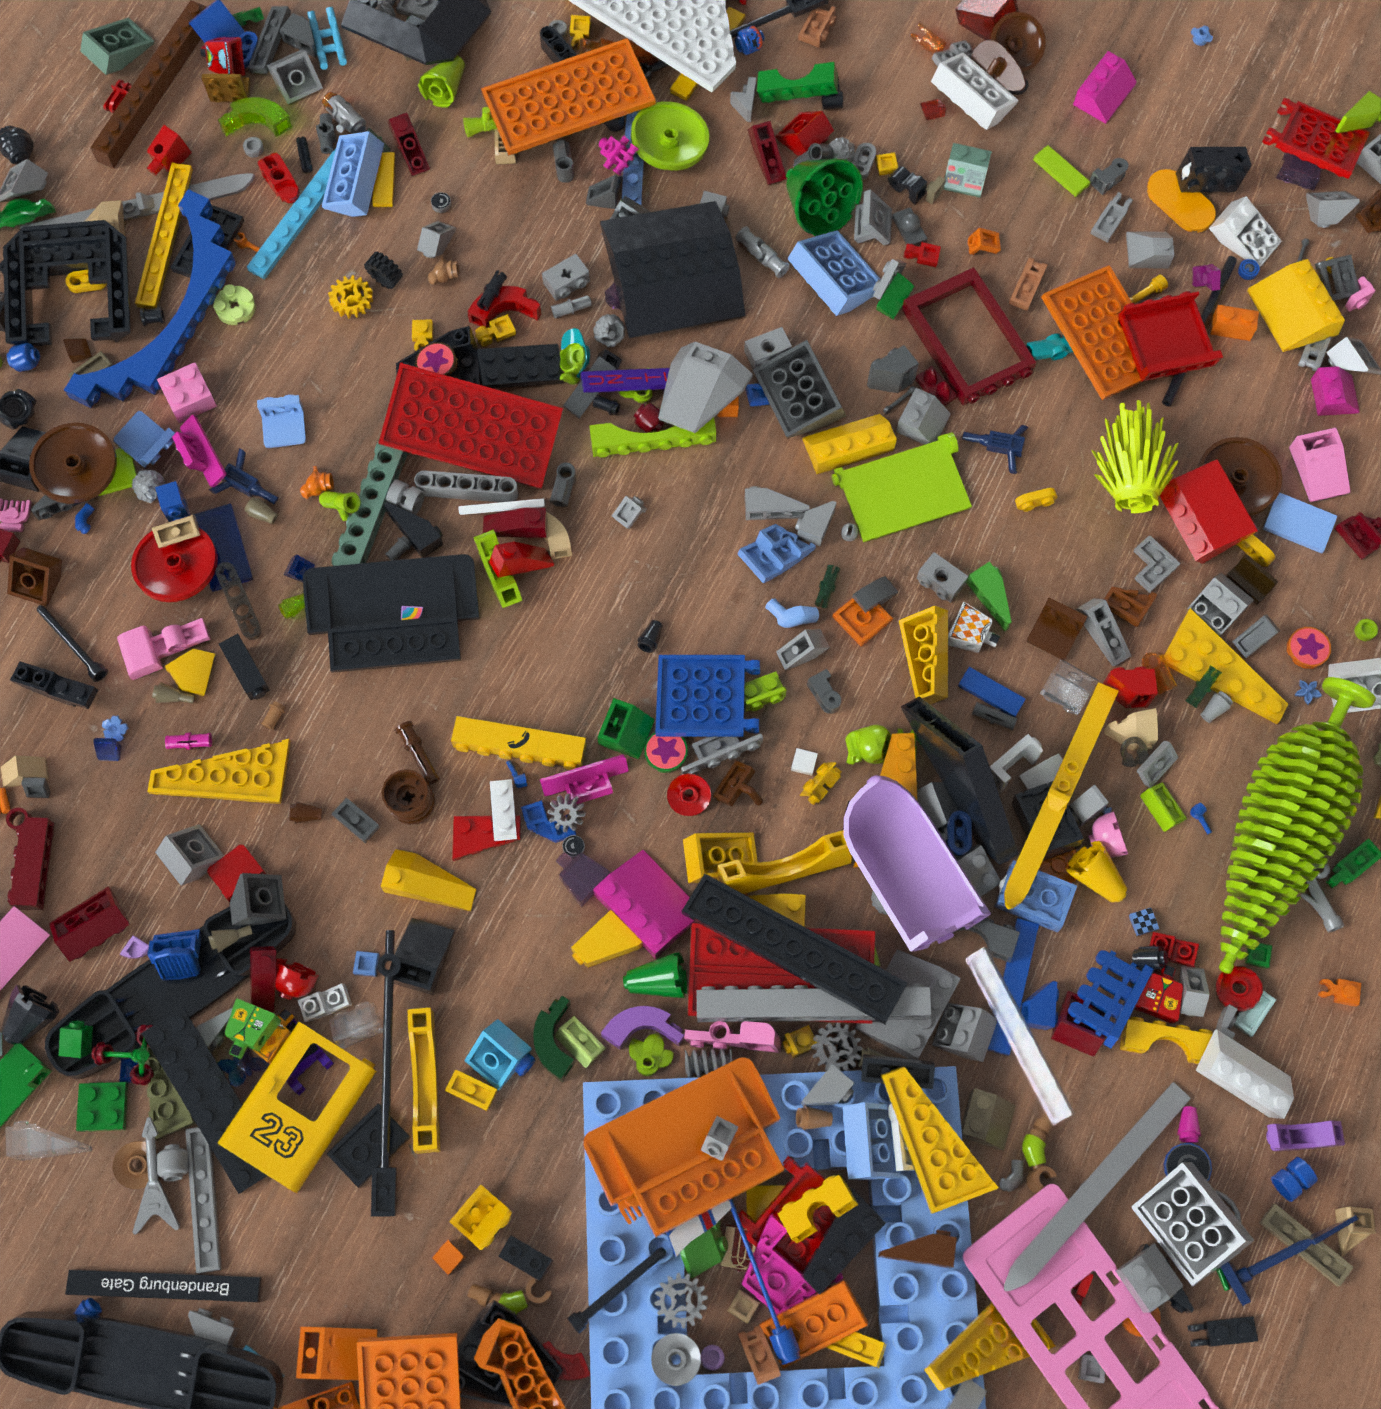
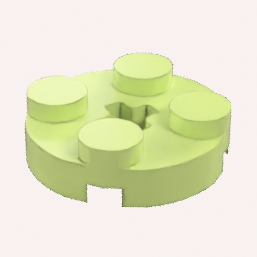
(233, 294)

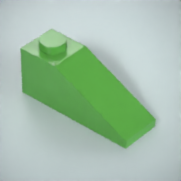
(990, 590)

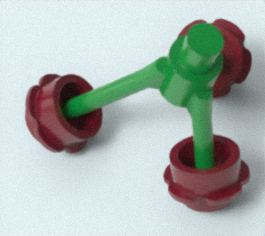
(141, 1073)

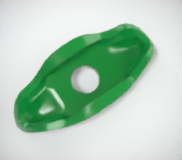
(24, 211)

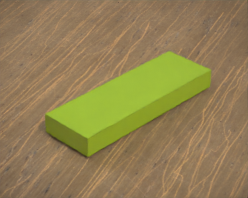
(1061, 171)

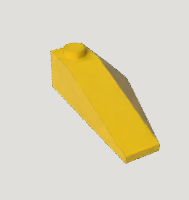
(422, 880)

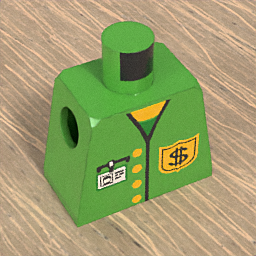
(249, 1027)

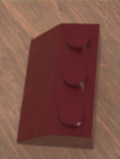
(88, 924)

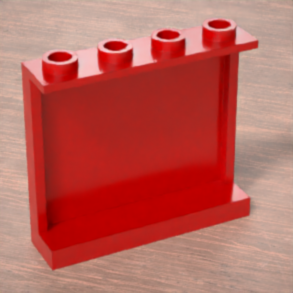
(1167, 336)

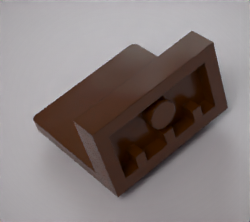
(1056, 628)

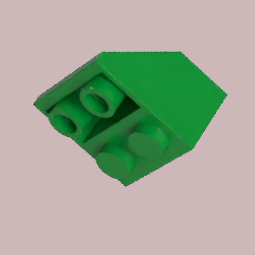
(625, 729)

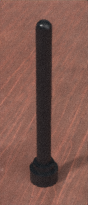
(95, 670)
(580, 1319)

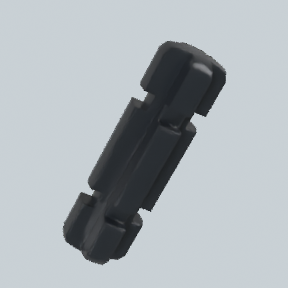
(304, 154)

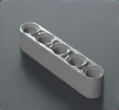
(475, 492)

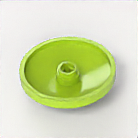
(670, 136)

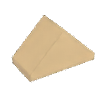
(23, 766)

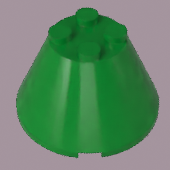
(824, 193)

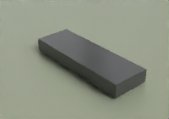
(579, 401)

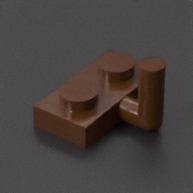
(735, 783)

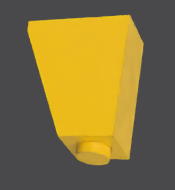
(605, 941)

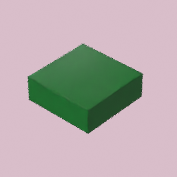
(1260, 956)

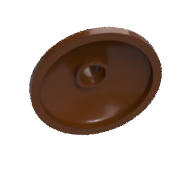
(1027, 36)

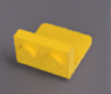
(481, 1217)

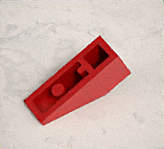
(518, 558)

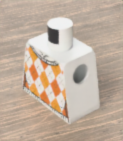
(971, 630)

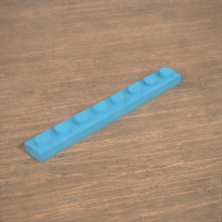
(292, 223)

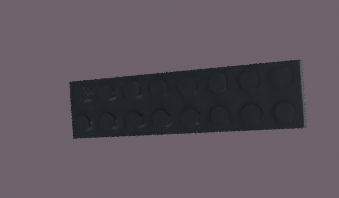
(201, 1088)

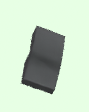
(874, 594)

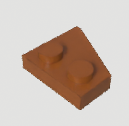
(1129, 604)

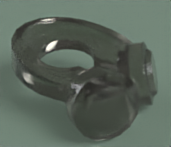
(1127, 758)

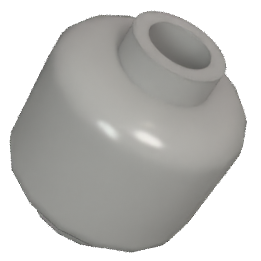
(172, 1163)

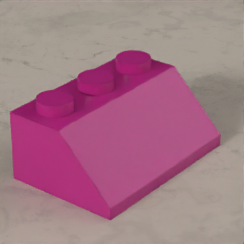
(1105, 88)

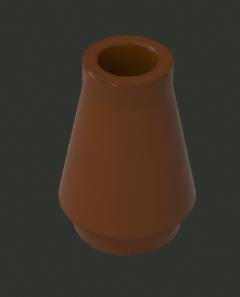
(303, 812)

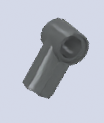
(814, 153)
(563, 161)
(563, 486)

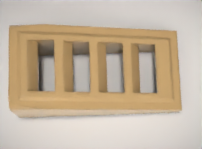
(502, 157)

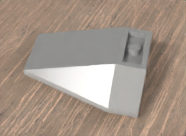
(701, 385)

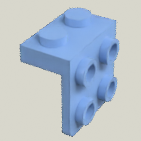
(282, 421)

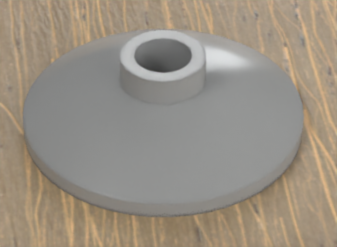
(686, 1369)

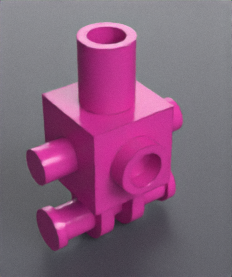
(617, 153)

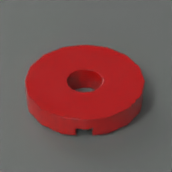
(1243, 1001)

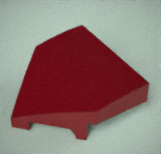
(1361, 534)

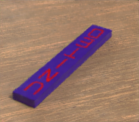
(624, 380)

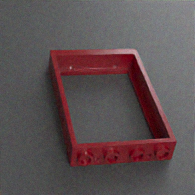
(989, 385)

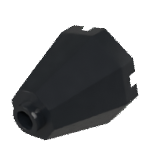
(26, 1014)

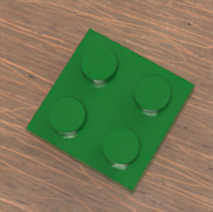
(102, 1106)

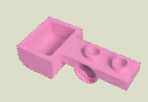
(143, 651)
(752, 1036)

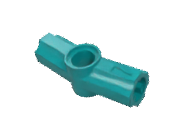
(1052, 347)

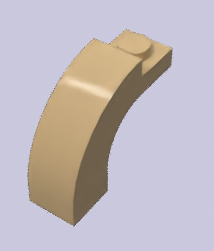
(557, 538)

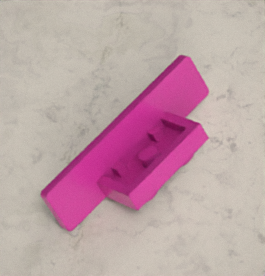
(198, 451)
(586, 781)

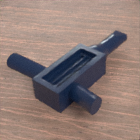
(1002, 443)
(242, 481)

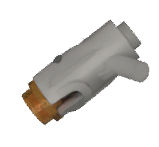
(343, 114)

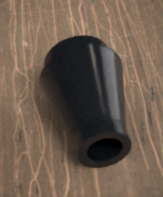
(649, 638)

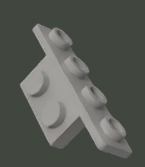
(713, 750)

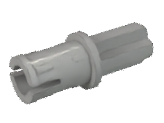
(570, 306)

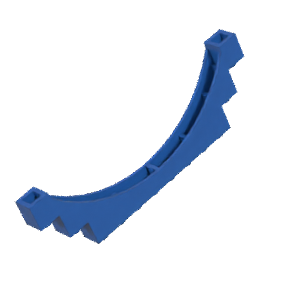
(158, 358)

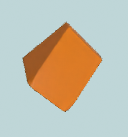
(448, 1257)

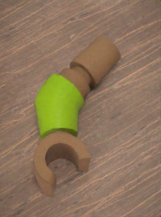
(1034, 1153)
(515, 1301)

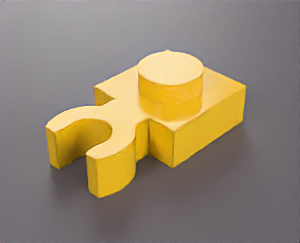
(579, 28)
(422, 333)

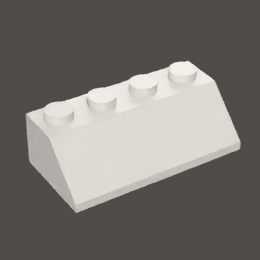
(974, 90)
(1364, 673)
(1246, 1076)

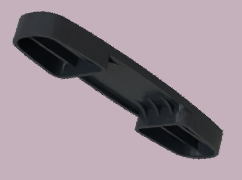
(148, 999)
(135, 1363)

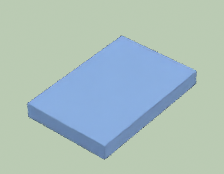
(1300, 522)

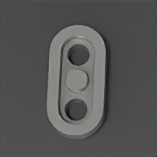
(862, 162)

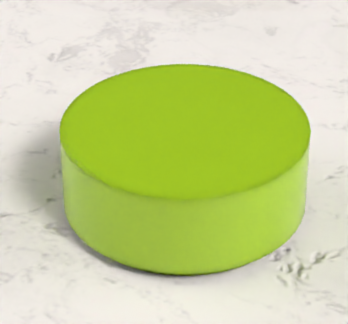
(1366, 629)

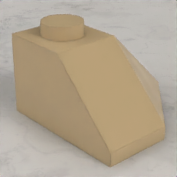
(111, 212)
(1138, 724)

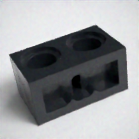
(525, 1258)

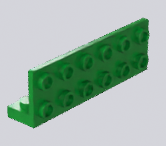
(19, 1077)

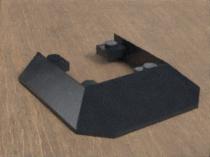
(426, 41)
(65, 248)

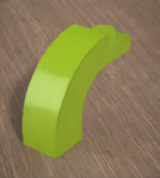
(504, 587)

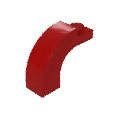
(510, 299)

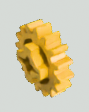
(350, 294)

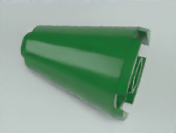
(658, 978)

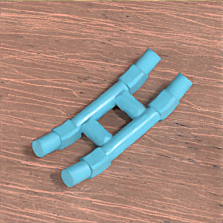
(332, 31)

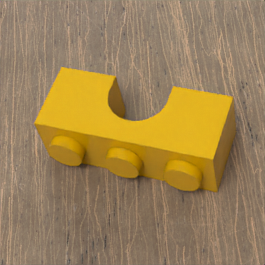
(798, 1215)

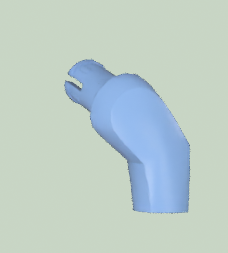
(793, 616)

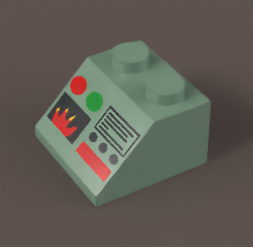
(967, 170)

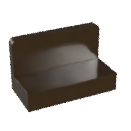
(1252, 579)

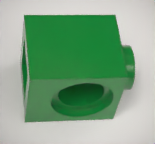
(75, 1040)

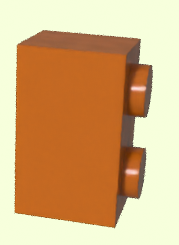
(1234, 322)

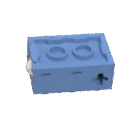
(1045, 902)

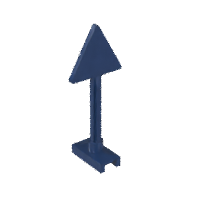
(1239, 1277)

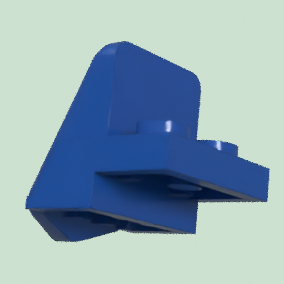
(176, 954)

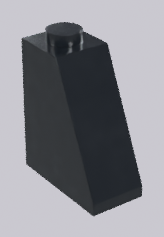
(244, 667)

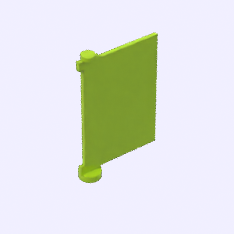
(904, 488)

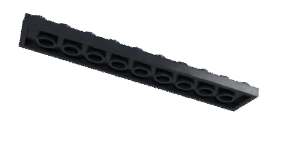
(795, 948)

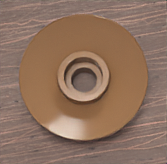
(123, 1168)

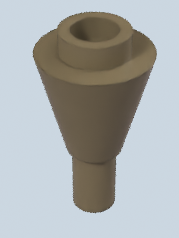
(166, 693)
(223, 938)

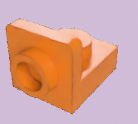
(984, 240)

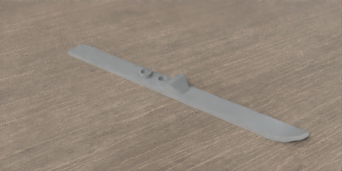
(147, 205)
(1095, 1187)

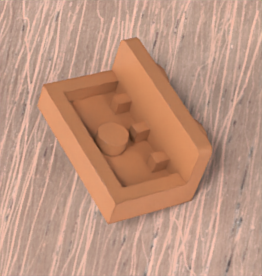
(817, 26)

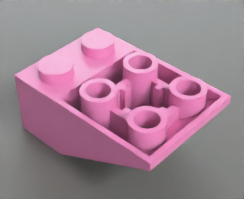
(1321, 464)

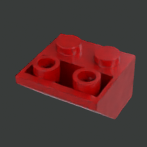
(1134, 687)

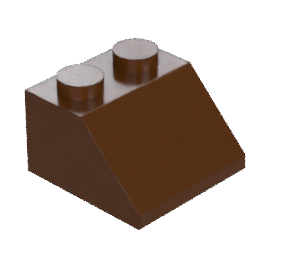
(33, 575)

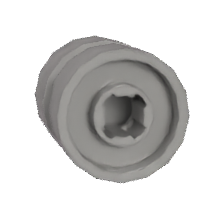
(405, 497)

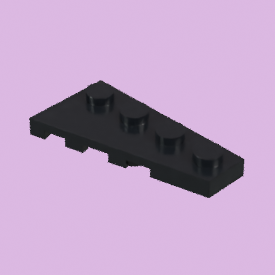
(841, 1244)

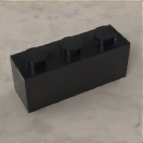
(875, 1066)

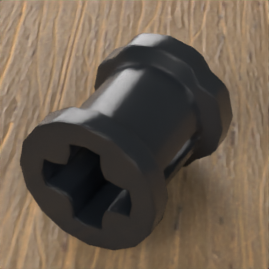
(152, 315)

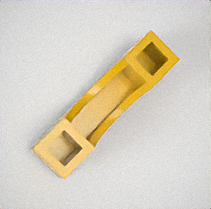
(1139, 1036)

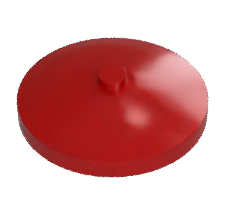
(176, 569)

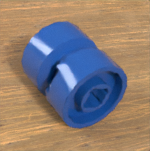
(1294, 1179)

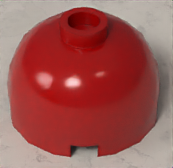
(294, 979)

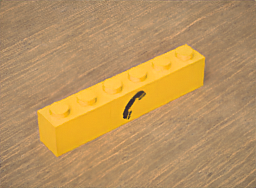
(518, 742)

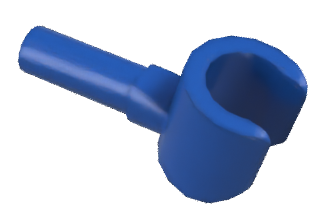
(520, 780)
(1197, 813)

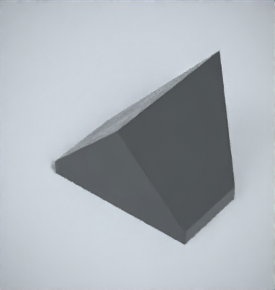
(604, 193)

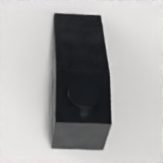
(416, 529)

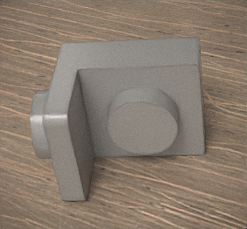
(629, 511)
(719, 1138)

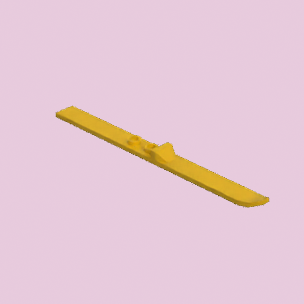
(1059, 795)

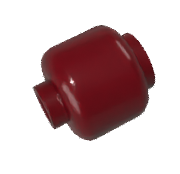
(648, 418)

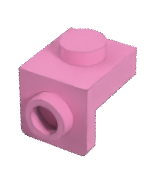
(1362, 297)

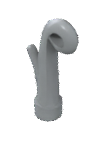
(1321, 904)

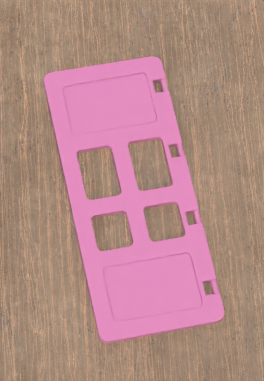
(989, 1260)

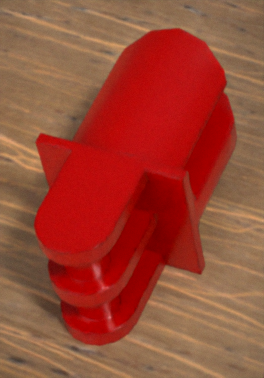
(117, 95)

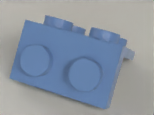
(143, 439)

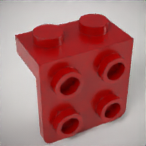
(228, 869)

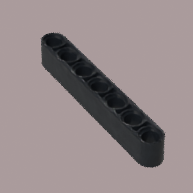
(557, 50)

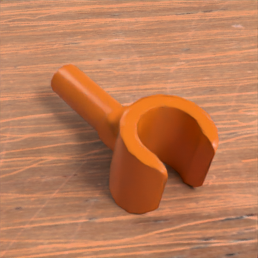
(243, 243)

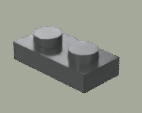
(355, 820)

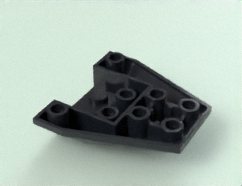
(465, 349)
(486, 1385)

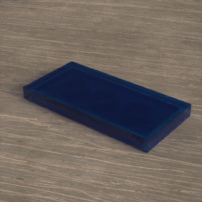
(224, 532)

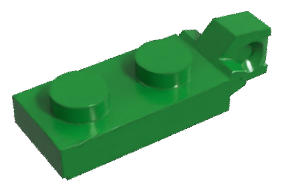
(253, 14)
(1355, 863)

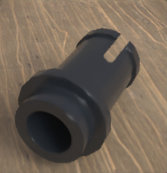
(607, 405)

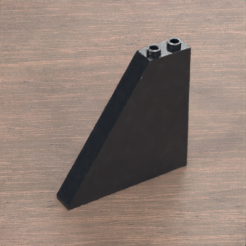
(965, 775)

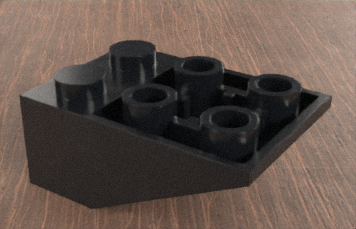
(16, 458)
(422, 955)

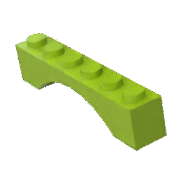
(611, 440)

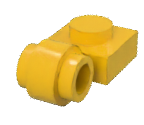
(499, 327)

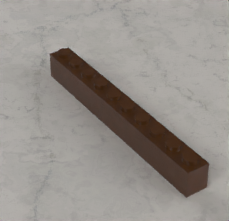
(148, 89)

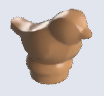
(444, 271)

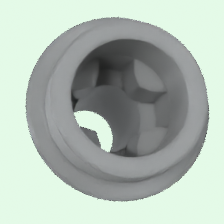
(1217, 705)

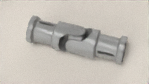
(762, 252)

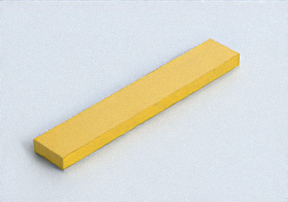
(684, 86)

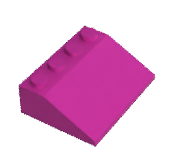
(646, 902)

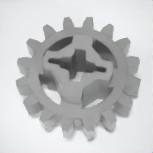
(828, 1043)
(690, 1308)

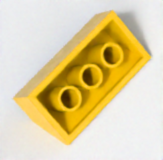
(850, 443)

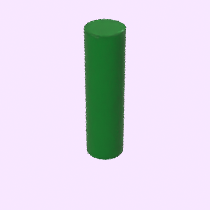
(1223, 1279)

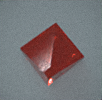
(933, 109)

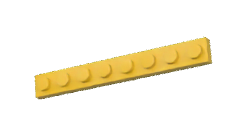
(163, 237)

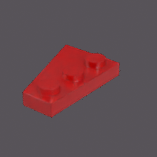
(476, 834)

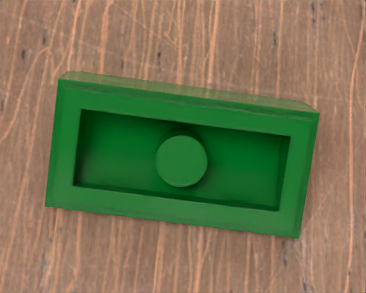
(894, 296)

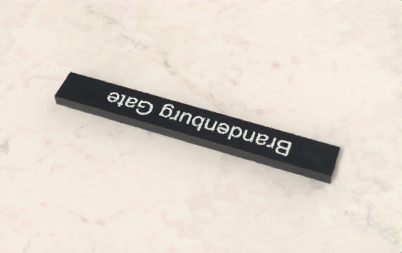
(163, 1286)

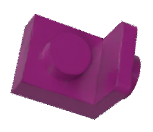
(1206, 276)

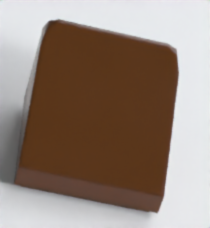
(77, 349)

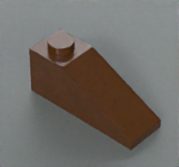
(929, 1250)

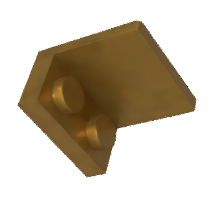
(226, 87)

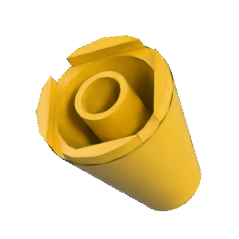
(1098, 872)

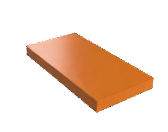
(820, 1319)

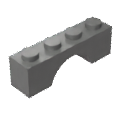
(999, 939)

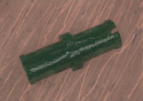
(827, 586)
(1203, 686)

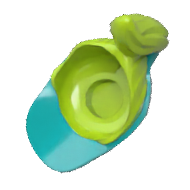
(574, 356)

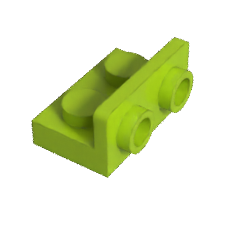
(763, 691)

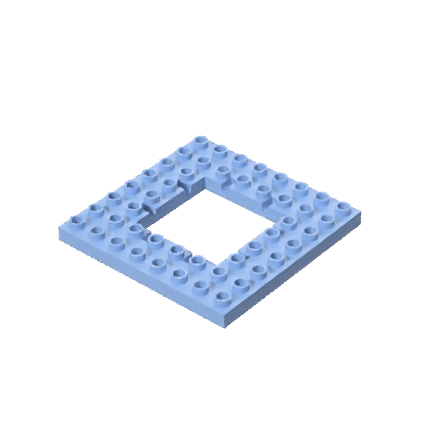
(917, 1303)

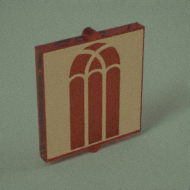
(736, 1255)

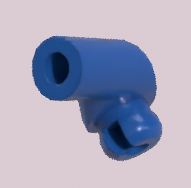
(81, 518)

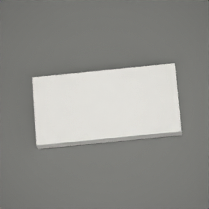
(501, 506)

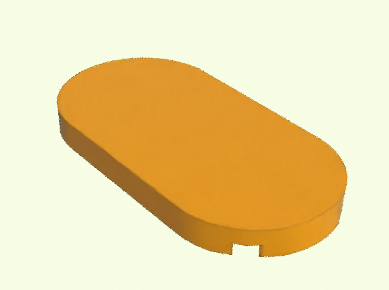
(1186, 209)

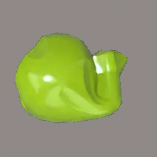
(868, 744)

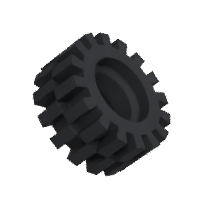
(383, 270)

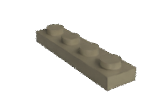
(1317, 1255)

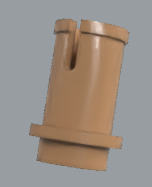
(273, 715)

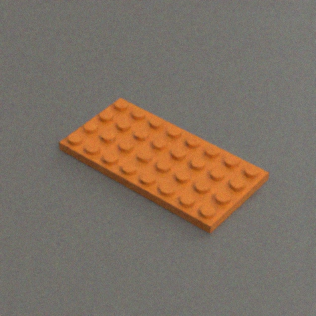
(568, 96)

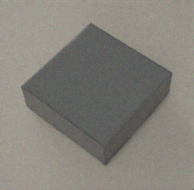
(36, 787)

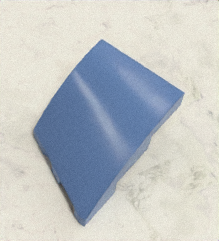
(774, 552)

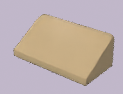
(176, 531)

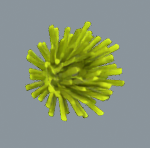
(1135, 464)

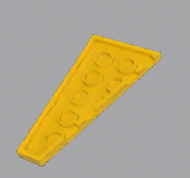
(980, 1349)

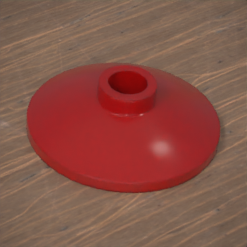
(688, 804)

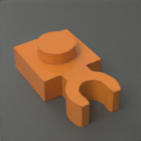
(1344, 991)

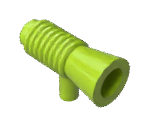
(476, 125)
(344, 503)

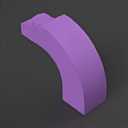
(637, 1019)
(1305, 1136)

